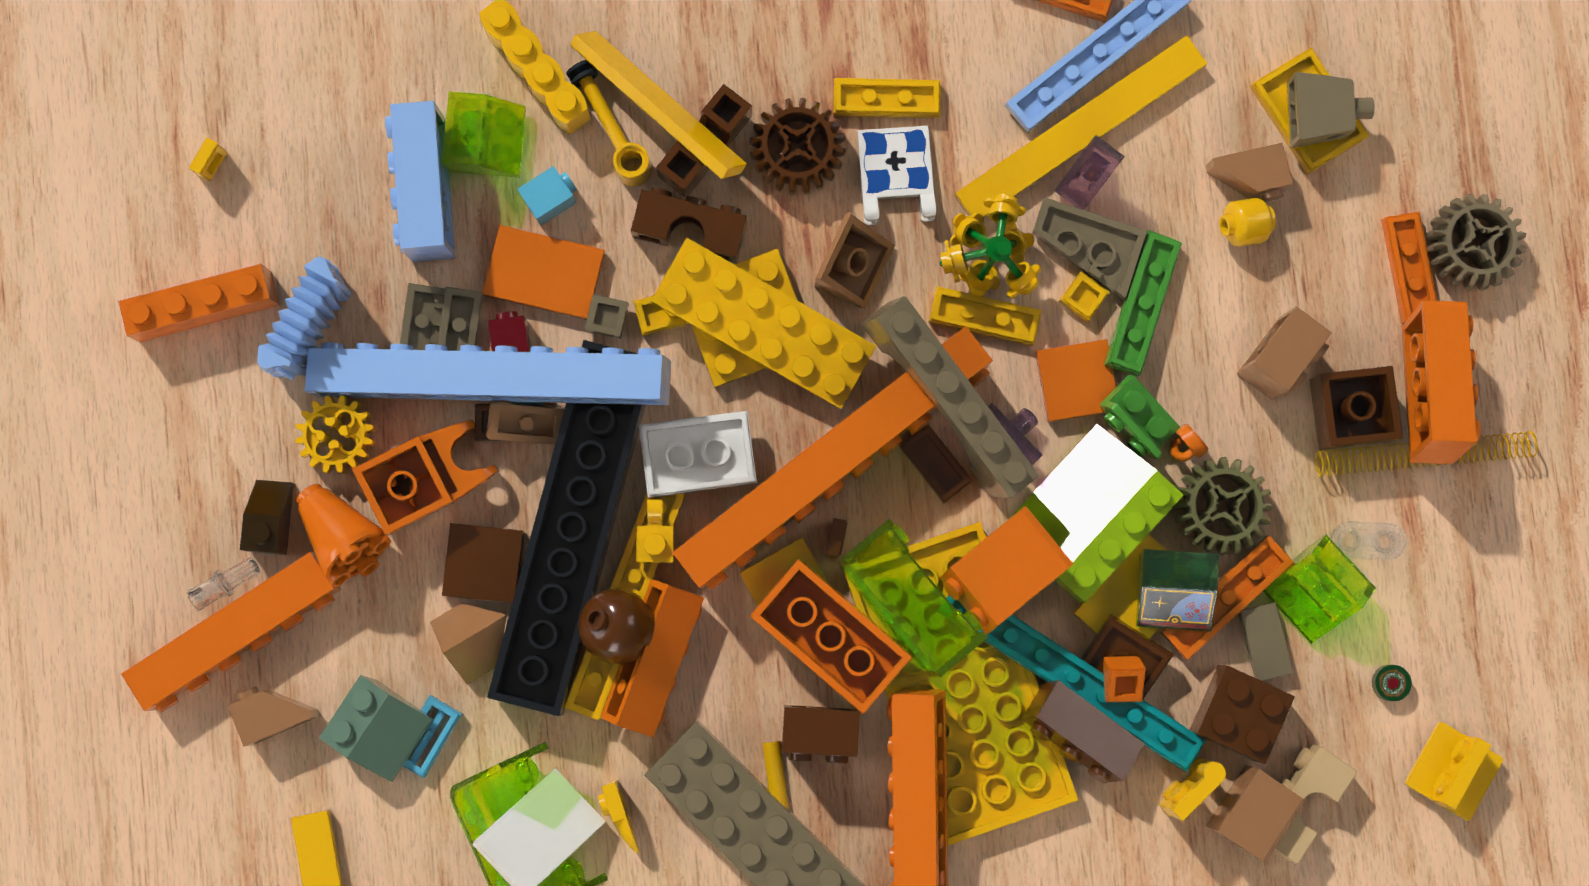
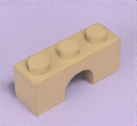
(1314, 773)

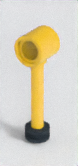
(583, 75)

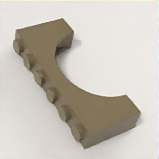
(991, 451)

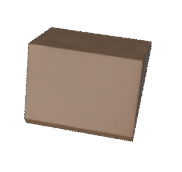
(854, 262)
(1256, 812)

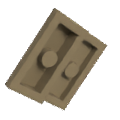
(440, 317)

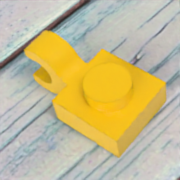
(655, 541)

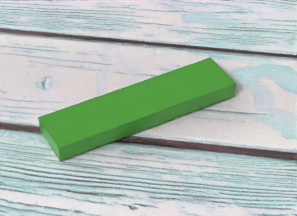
(1143, 304)

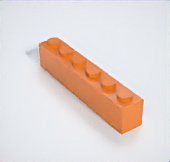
(229, 633)
(918, 787)

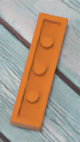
(1234, 592)

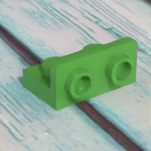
(1139, 417)

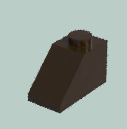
(267, 518)

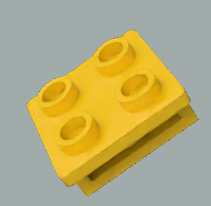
(1454, 770)

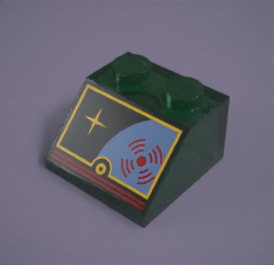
(1176, 590)

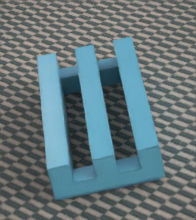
(439, 744)

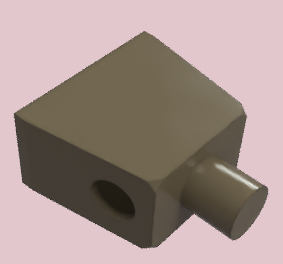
(1323, 108)

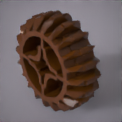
(818, 123)

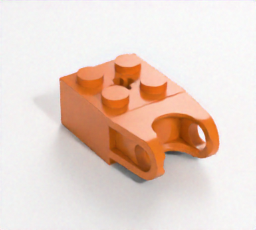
(434, 477)

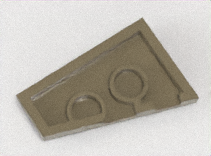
(1092, 242)

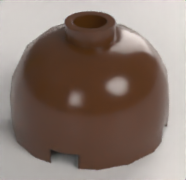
(616, 626)

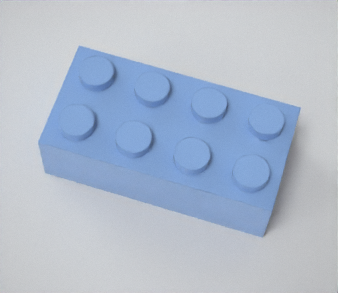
(421, 182)

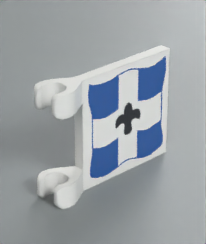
(896, 166)

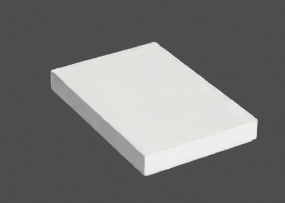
(697, 454)
(539, 832)

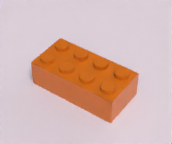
(1440, 382)
(831, 636)

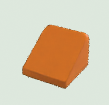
(1123, 679)

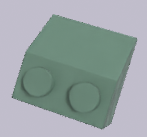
(376, 728)

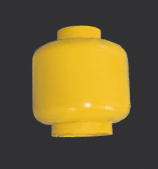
(1248, 222)

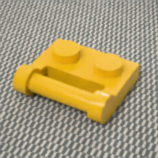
(1186, 796)

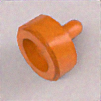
(1192, 441)

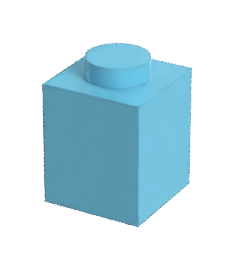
(548, 194)

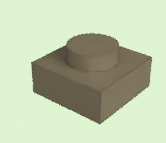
(607, 316)

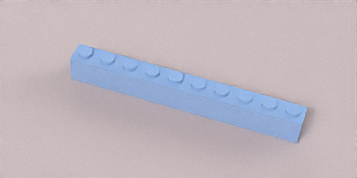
(489, 375)

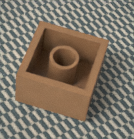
(1284, 353)

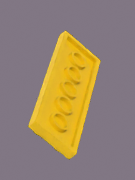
(763, 323)

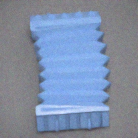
(303, 320)

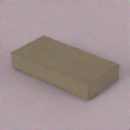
(1265, 642)

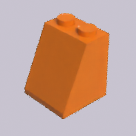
(1006, 570)

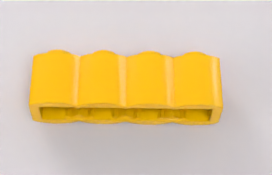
(531, 63)

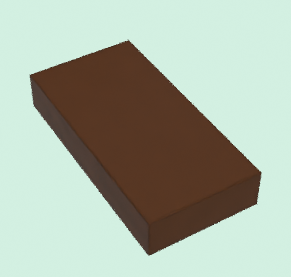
(936, 463)

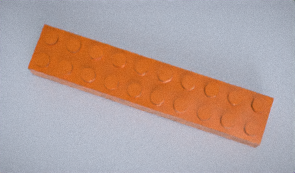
(821, 470)

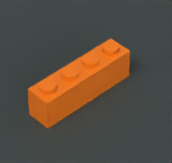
(199, 303)
(645, 684)

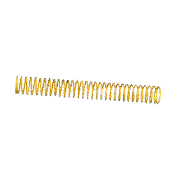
(1407, 461)

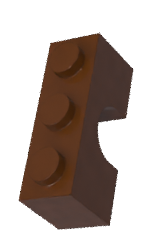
(725, 118)
(660, 214)

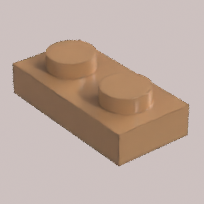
(524, 422)

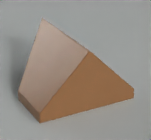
(470, 639)

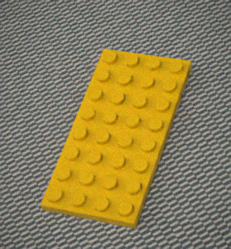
(993, 759)

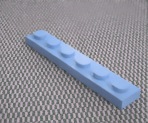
(1090, 59)

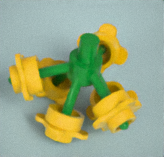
(1007, 246)

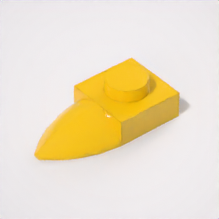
(613, 804)

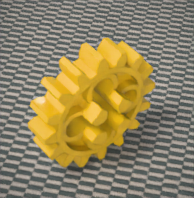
(332, 415)

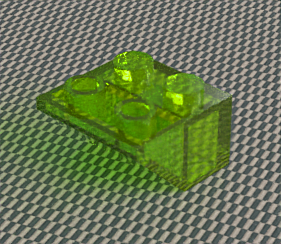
(483, 135)
(1320, 589)

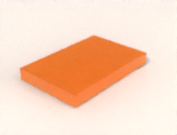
(543, 272)

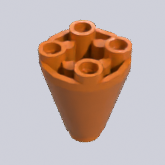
(340, 535)

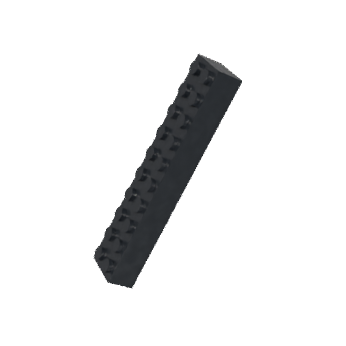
(565, 553)

